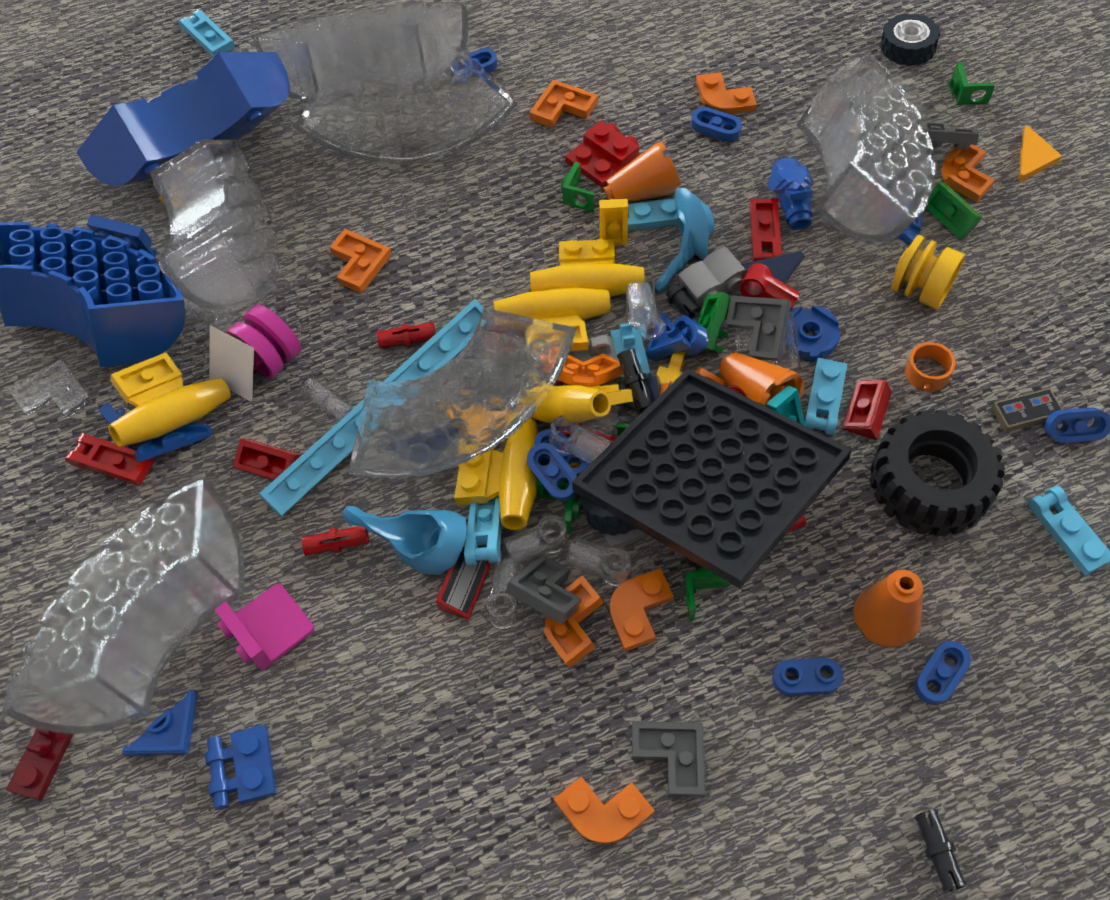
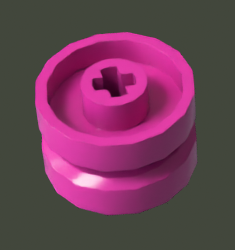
(269, 337)

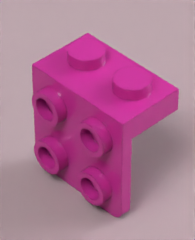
(265, 626)

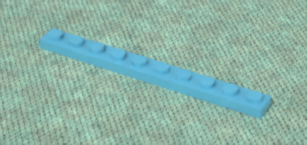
(340, 439)

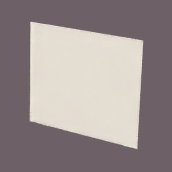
(231, 362)

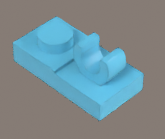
(629, 338)

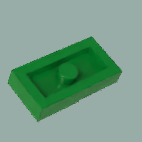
(952, 210)
(712, 316)

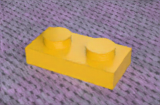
(614, 220)

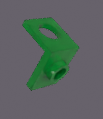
(963, 90)
(569, 190)
(572, 505)
(700, 580)

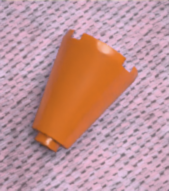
(645, 177)
(758, 378)
(891, 609)

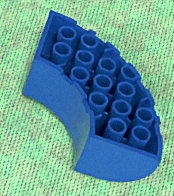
(222, 104)
(88, 289)

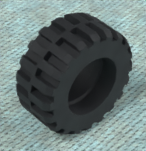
(948, 439)

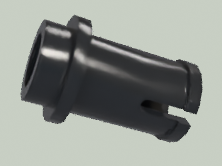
(678, 296)

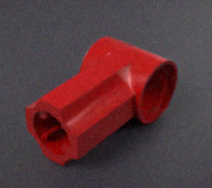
(767, 285)

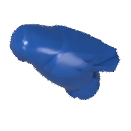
(793, 191)

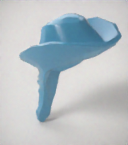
(695, 226)
(421, 538)

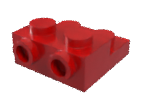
(603, 152)

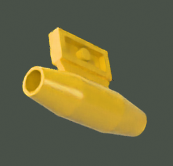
(587, 266)
(560, 306)
(161, 400)
(581, 402)
(502, 475)

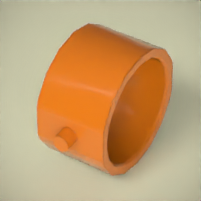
(935, 352)

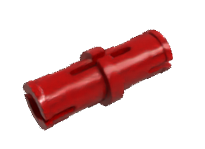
(405, 335)
(314, 543)

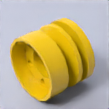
(927, 272)

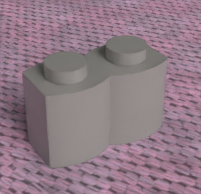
(714, 274)

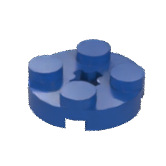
(826, 334)

